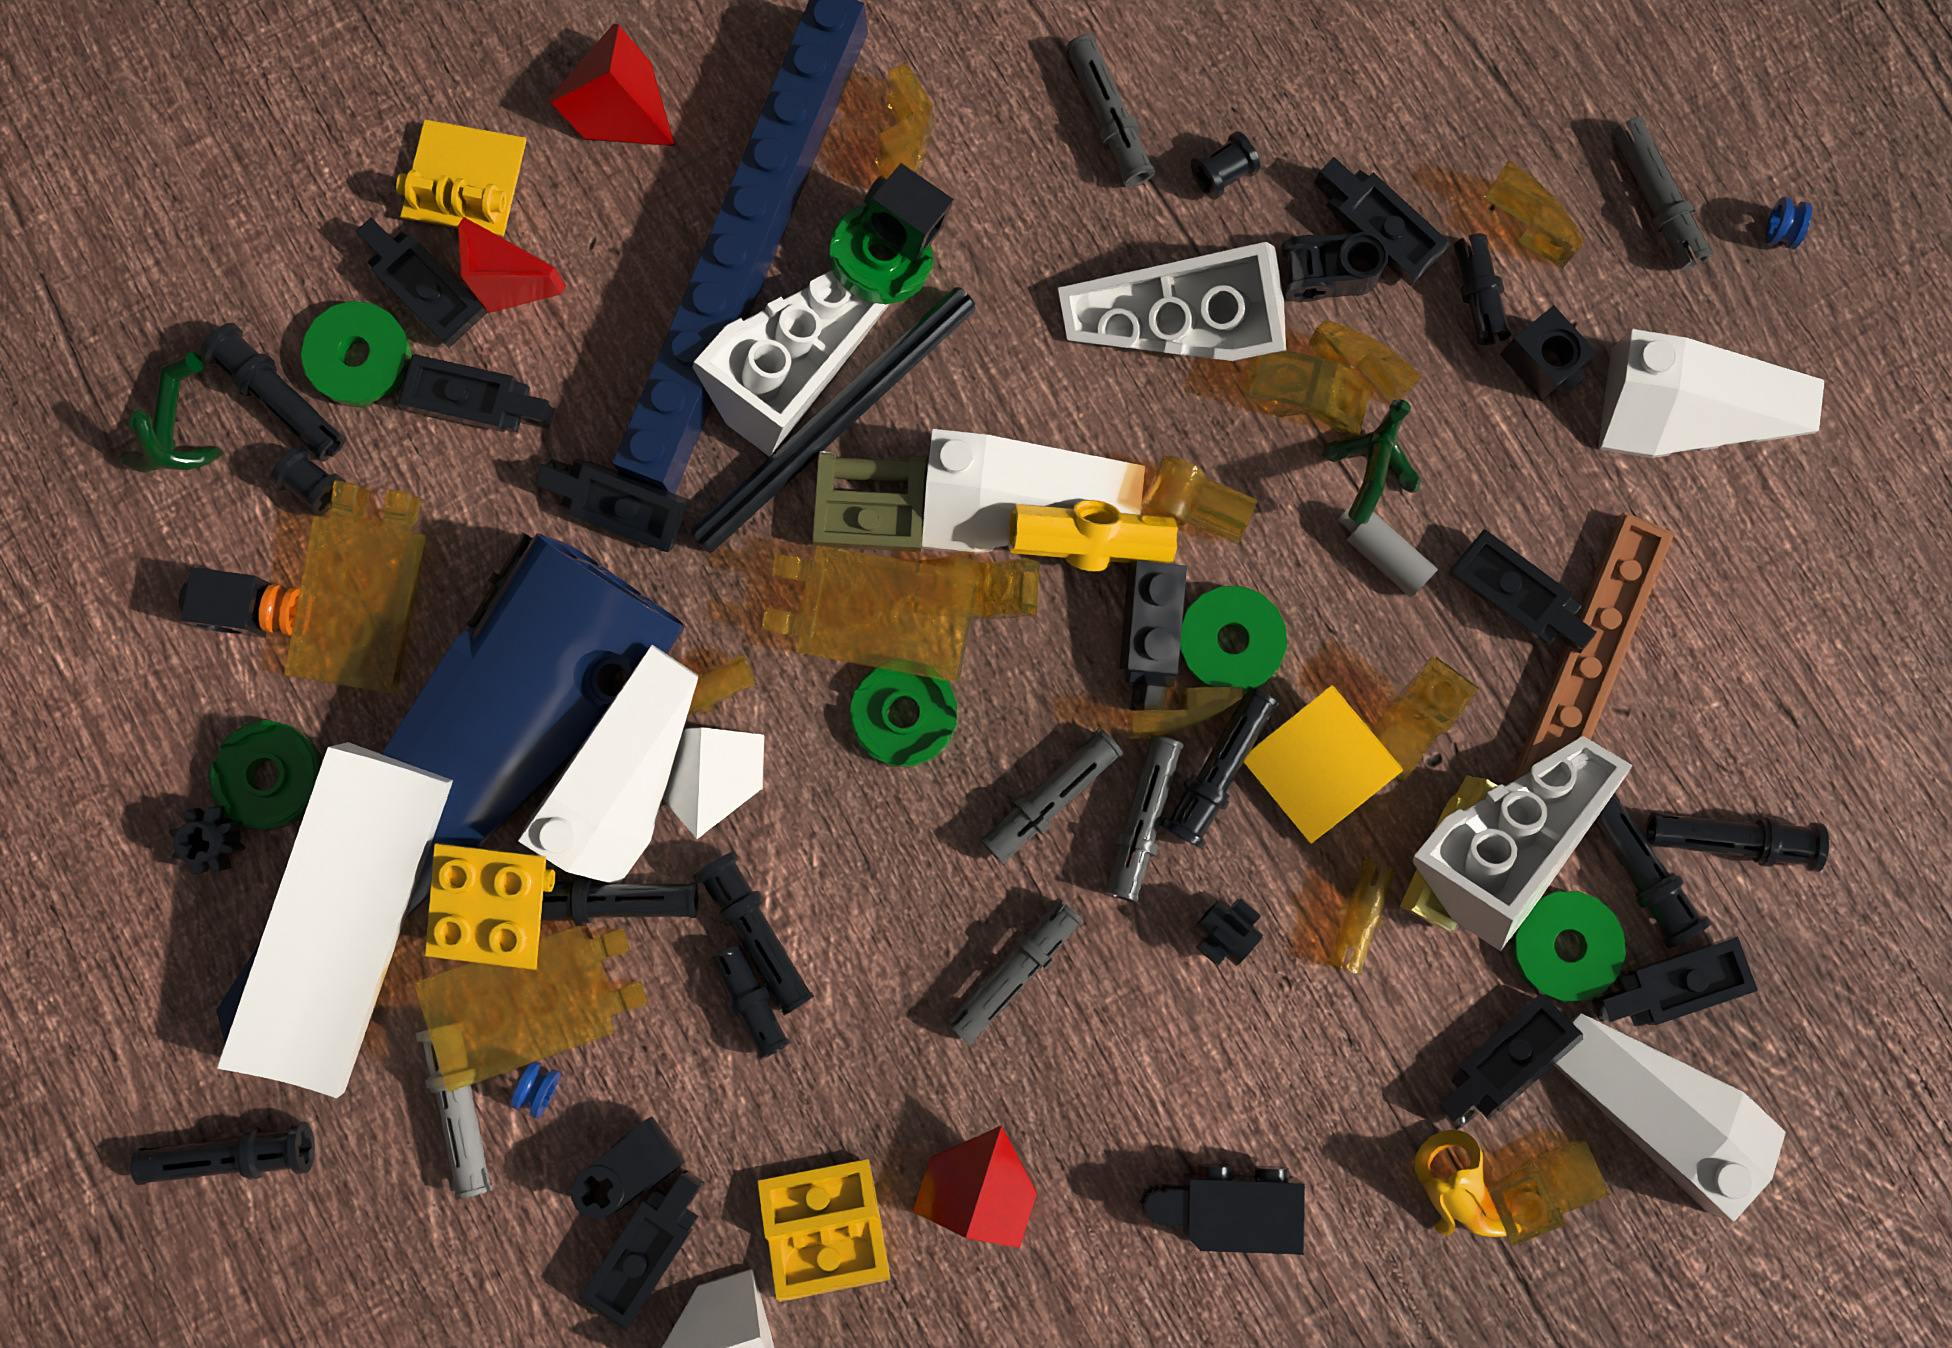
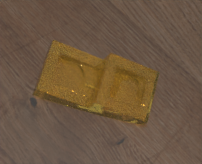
(1549, 225)
(1357, 350)
(1197, 707)

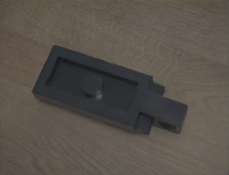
(1371, 206)
(421, 283)
(471, 396)
(616, 501)
(1521, 592)
(1152, 630)
(1679, 985)
(1510, 1062)
(643, 1252)

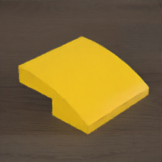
(1322, 764)
(823, 1230)

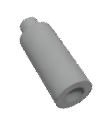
(1389, 552)

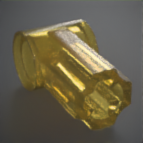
(1185, 494)

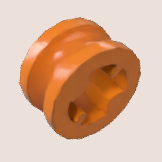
(278, 609)

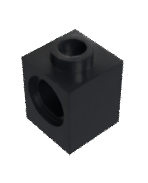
(906, 211)
(1553, 333)
(223, 602)

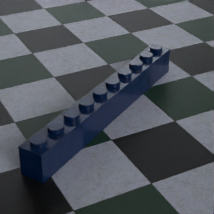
(744, 237)

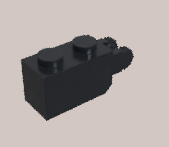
(1233, 1210)

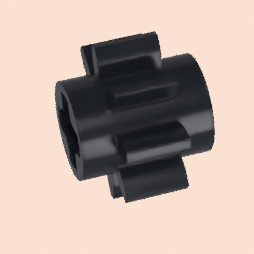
(207, 839)
(1228, 931)

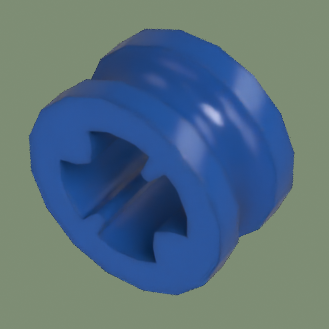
(1788, 223)
(535, 1089)

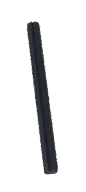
(833, 420)

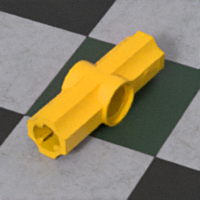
(1091, 535)

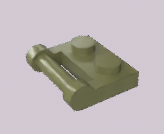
(869, 518)

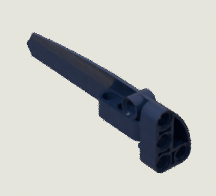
(518, 695)

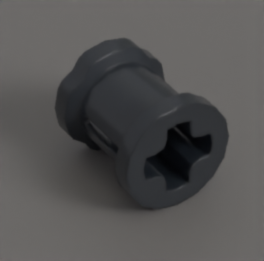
(1225, 165)
(305, 480)

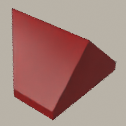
(614, 94)
(502, 272)
(978, 1190)

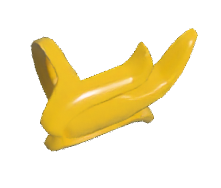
(1464, 1192)

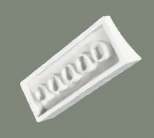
(335, 920)

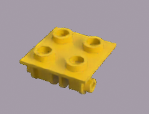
(462, 175)
(486, 905)

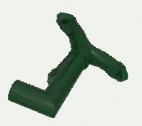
(156, 436)
(1382, 452)

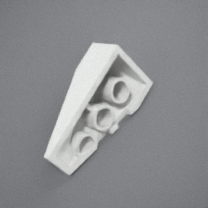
(1198, 307)
(782, 359)
(1690, 395)
(982, 477)
(614, 785)
(1510, 846)
(1685, 1120)

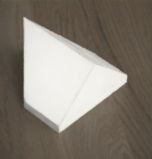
(713, 775)
(723, 1315)

